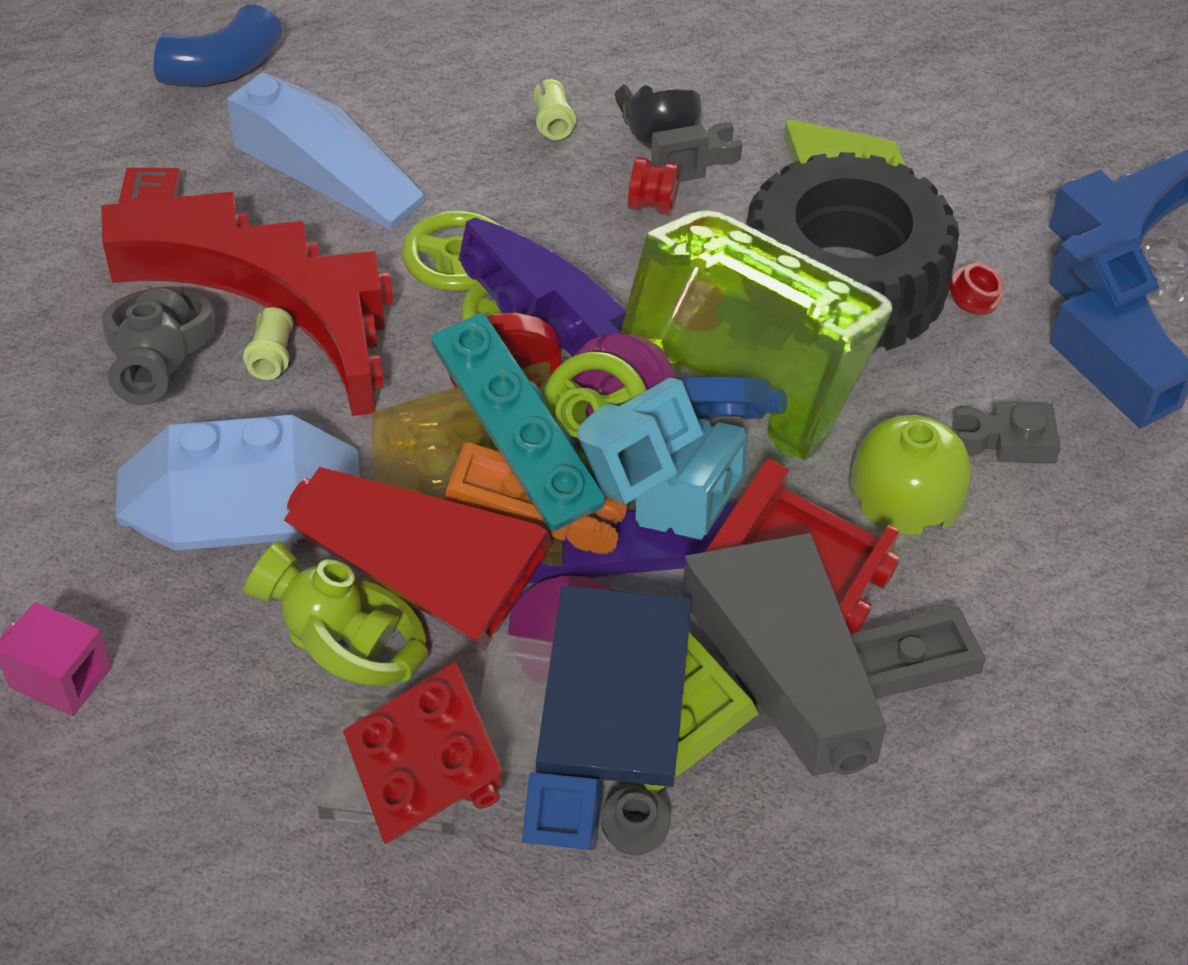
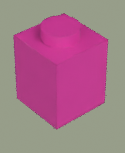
(53, 658)

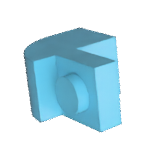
(634, 441)

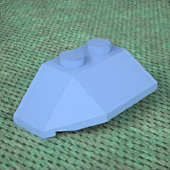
(224, 480)

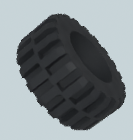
(870, 210)

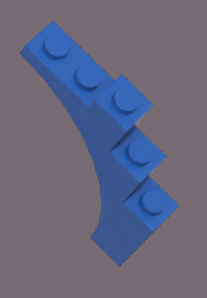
(1124, 347)

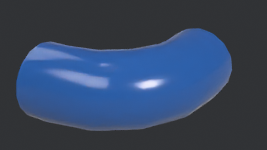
(219, 54)

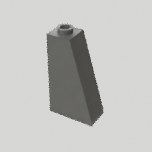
(790, 647)

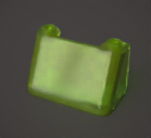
(757, 310)

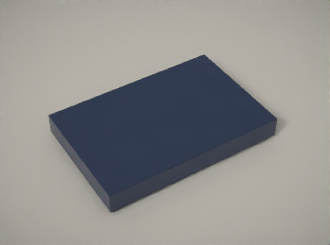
(615, 686)

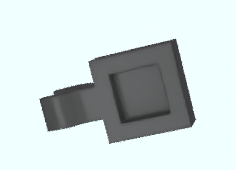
(696, 148)

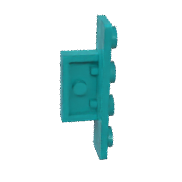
(518, 422)

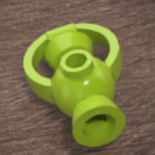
(326, 606)

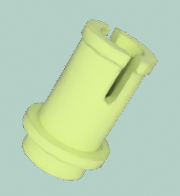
(554, 115)
(267, 353)

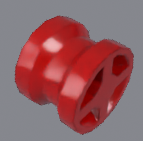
(653, 186)

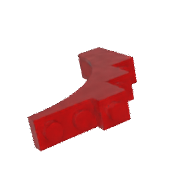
(213, 246)

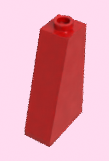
(427, 550)

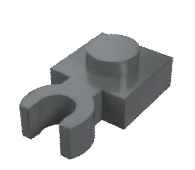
(1015, 430)

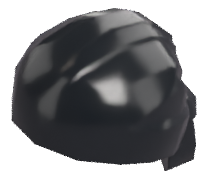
(657, 111)

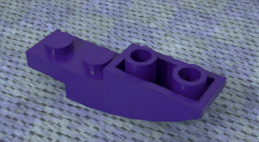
(538, 284)

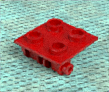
(424, 754)

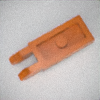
(487, 483)

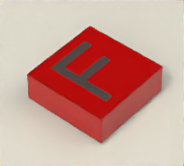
(150, 184)

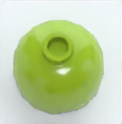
(911, 474)

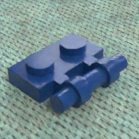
(733, 397)

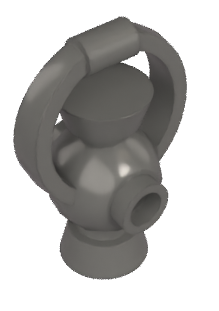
(152, 337)

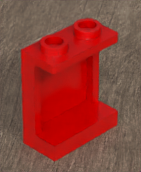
(849, 554)

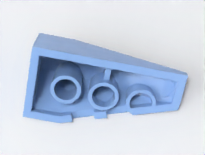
(320, 149)

